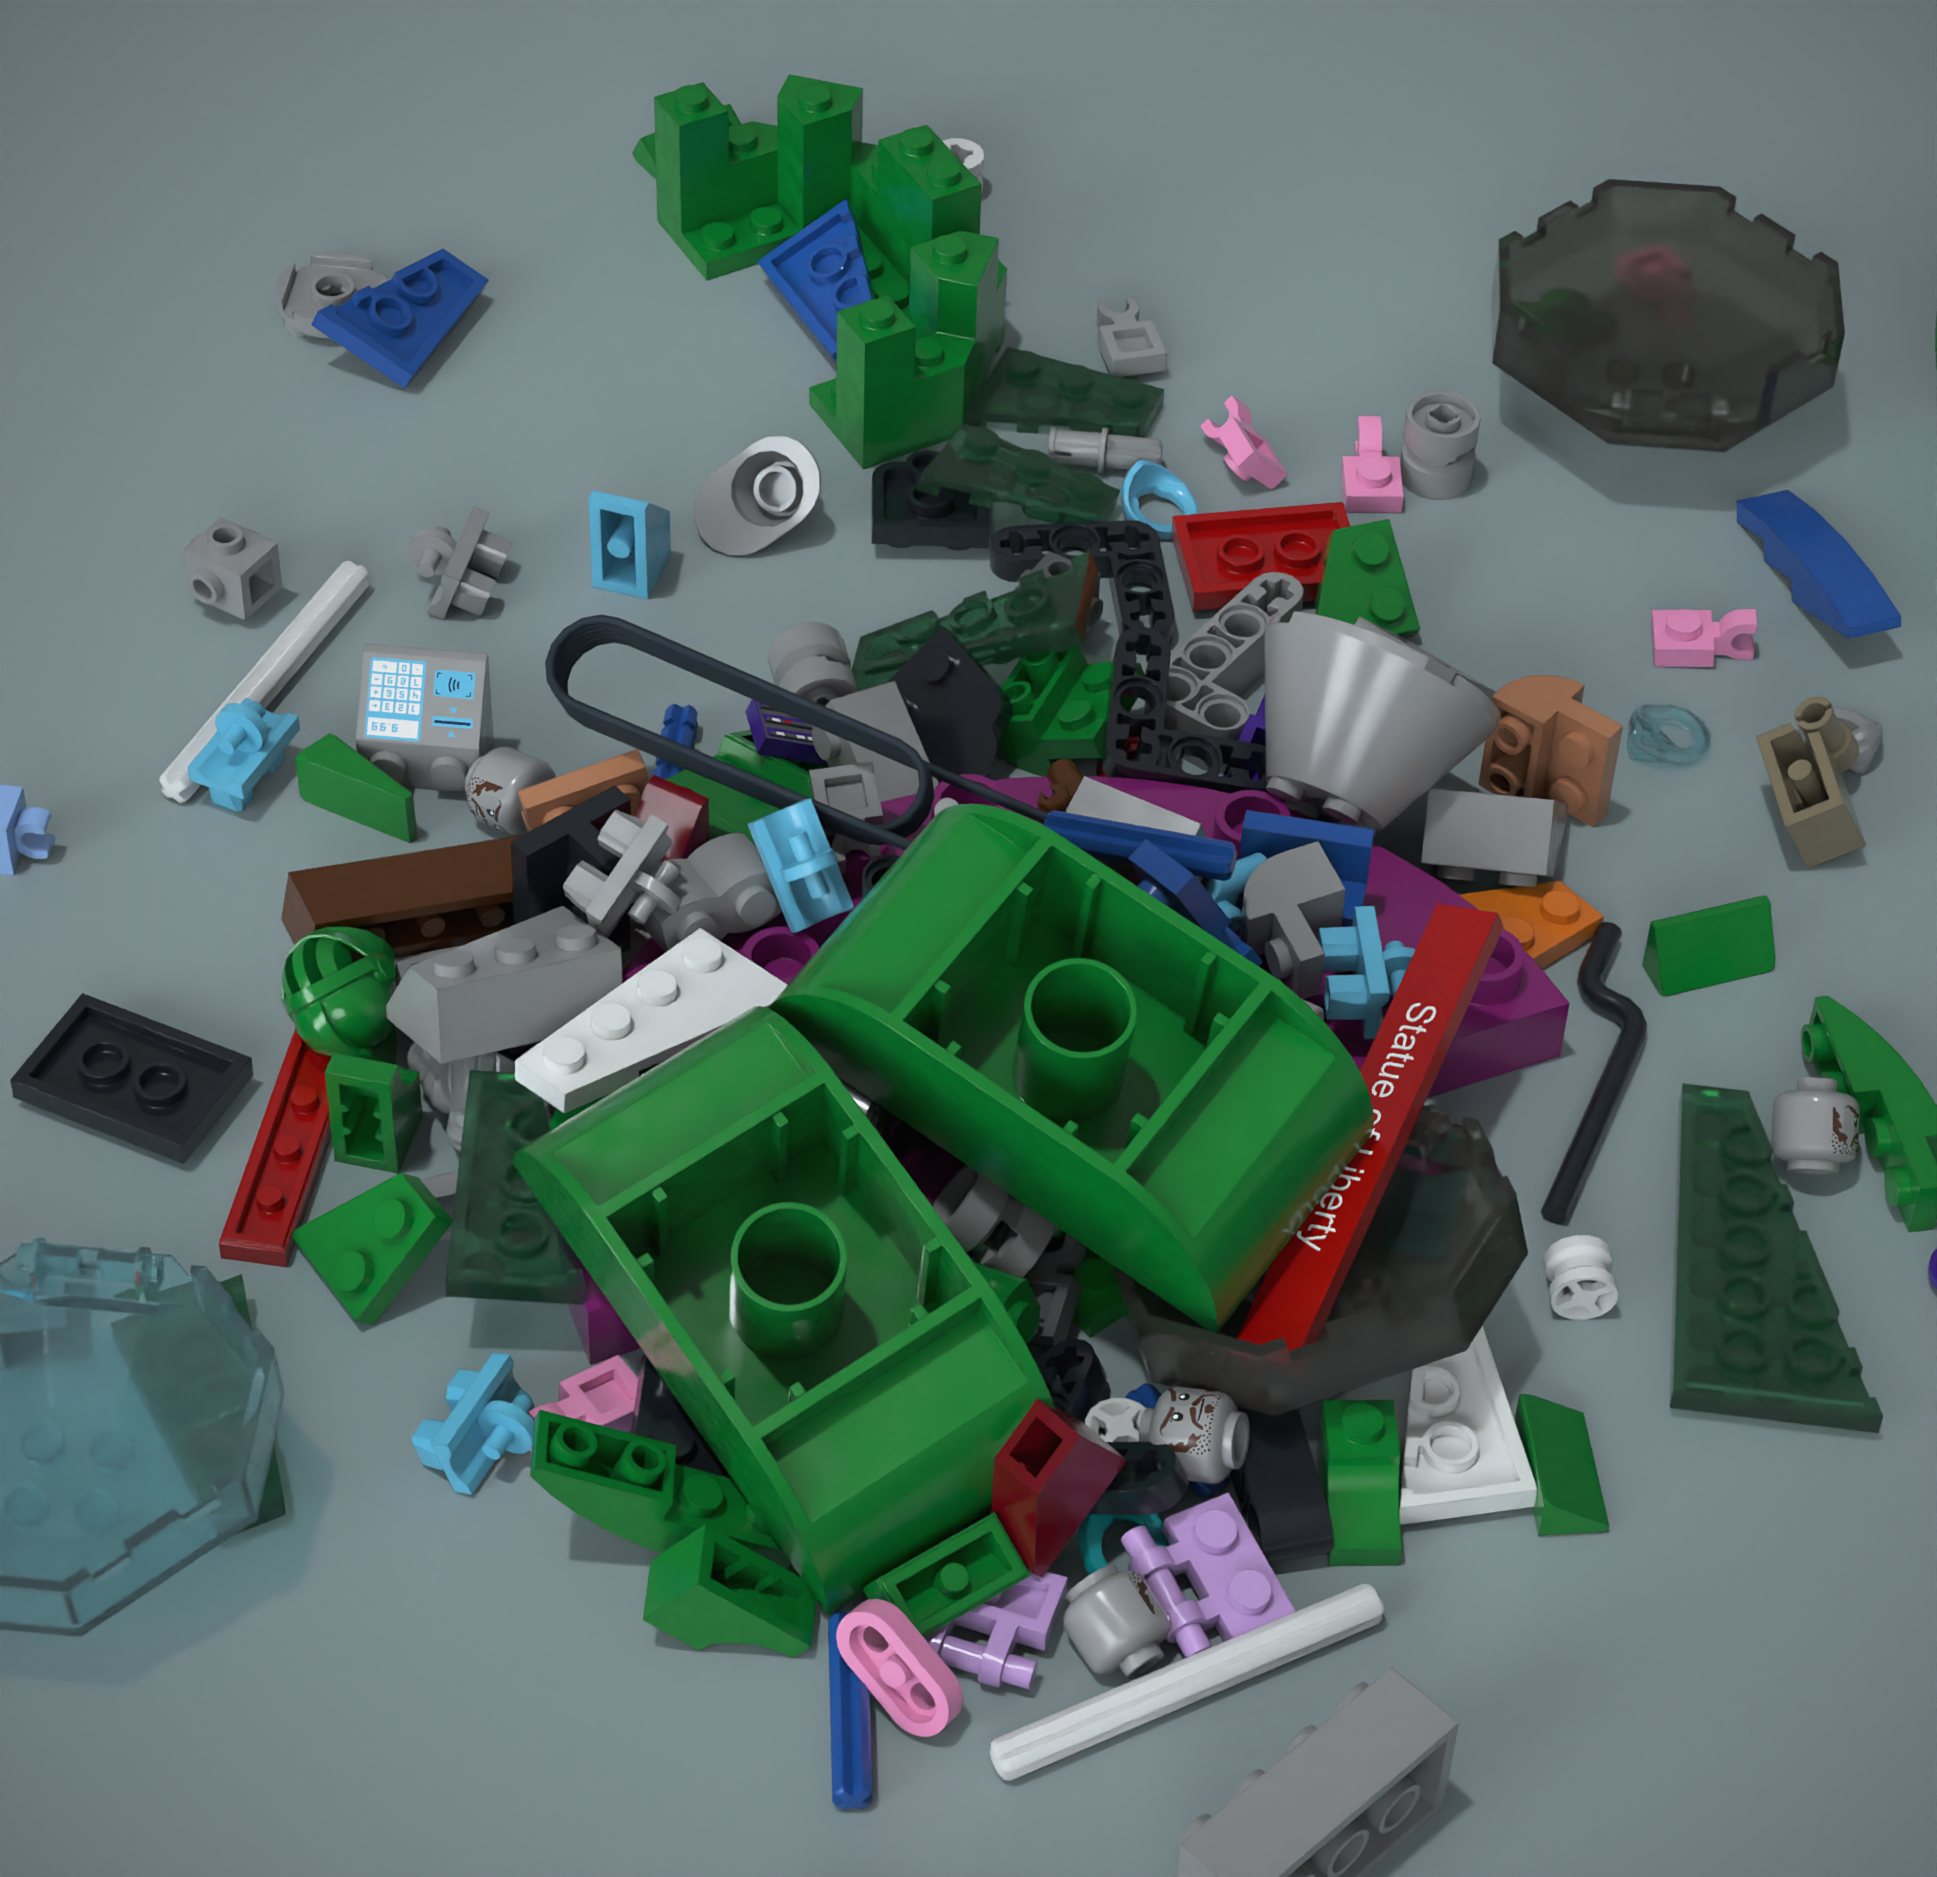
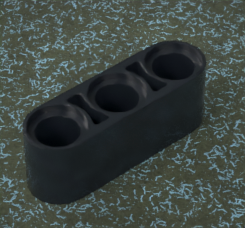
(1282, 1489)

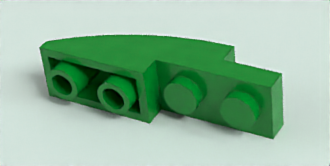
(1893, 1103)
(637, 1488)

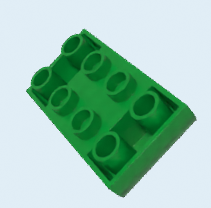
(1087, 1054)
(794, 1297)

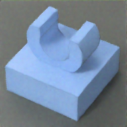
(21, 829)

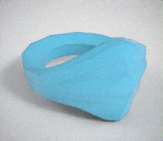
(1149, 478)

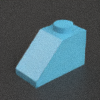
(627, 543)

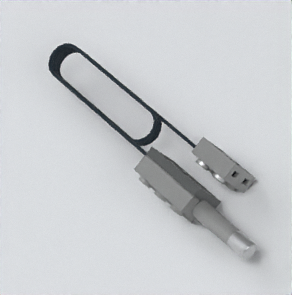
(1090, 799)

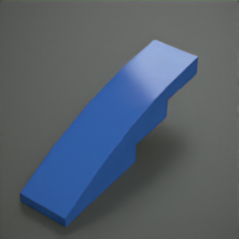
(1822, 565)

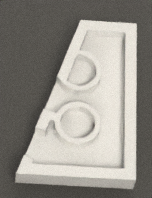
(1462, 1441)

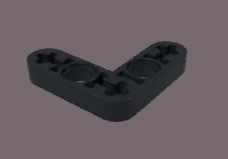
(1117, 563)
(1161, 747)
(1139, 1484)

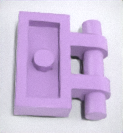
(1222, 1565)
(1016, 1615)

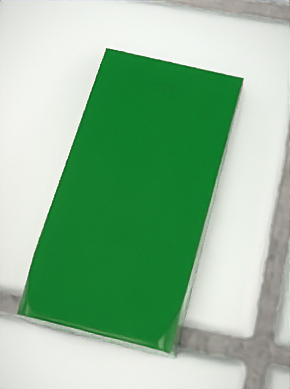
(354, 788)

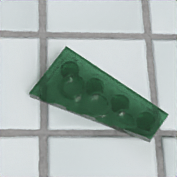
(1024, 622)
(499, 1230)

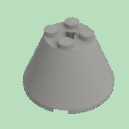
(1360, 721)

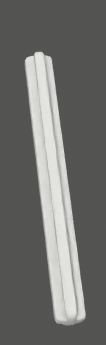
(276, 665)
(1185, 1682)

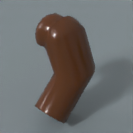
(1064, 782)

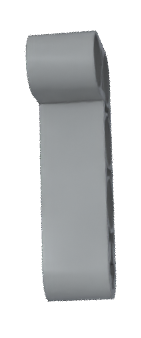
(1225, 661)

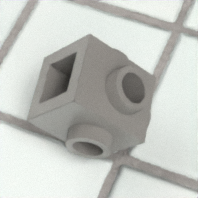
(233, 568)

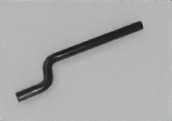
(1612, 1078)

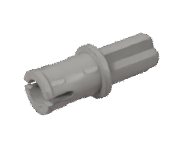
(1101, 449)

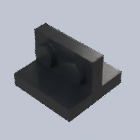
(551, 852)

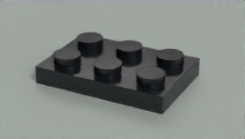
(132, 1078)

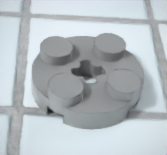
(310, 288)

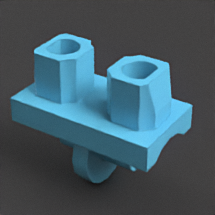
(242, 751)
(800, 865)
(1374, 971)
(484, 1423)

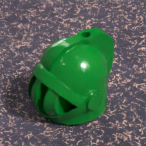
(341, 1002)

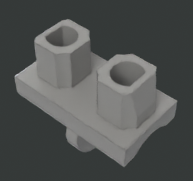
(439, 554)
(640, 851)

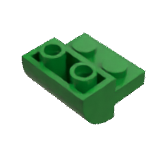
(1057, 709)

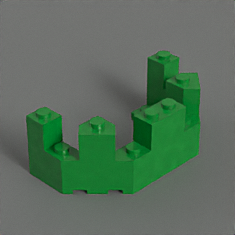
(938, 285)

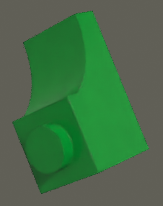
(372, 1111)
(1360, 1481)
(725, 1593)

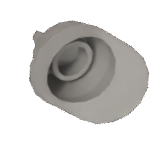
(757, 496)

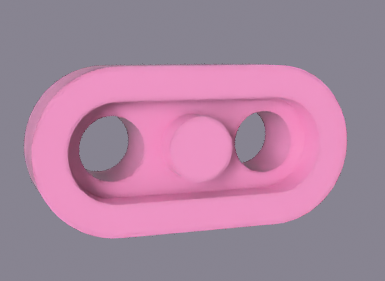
(899, 1667)

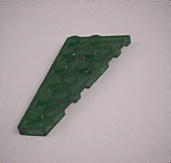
(1748, 1292)

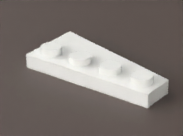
(646, 1021)

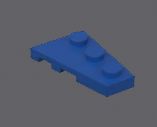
(822, 272)
(406, 317)
(1183, 893)

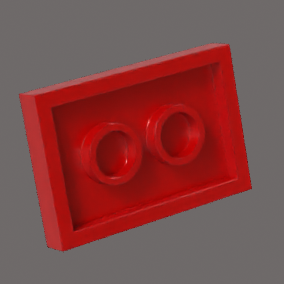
(1232, 548)

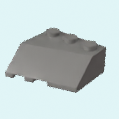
(506, 987)

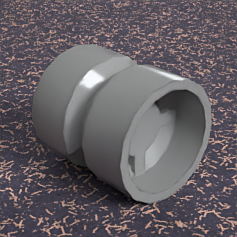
(1439, 445)
(812, 662)
(992, 1223)

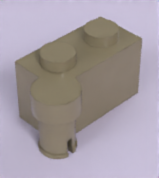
(1811, 781)

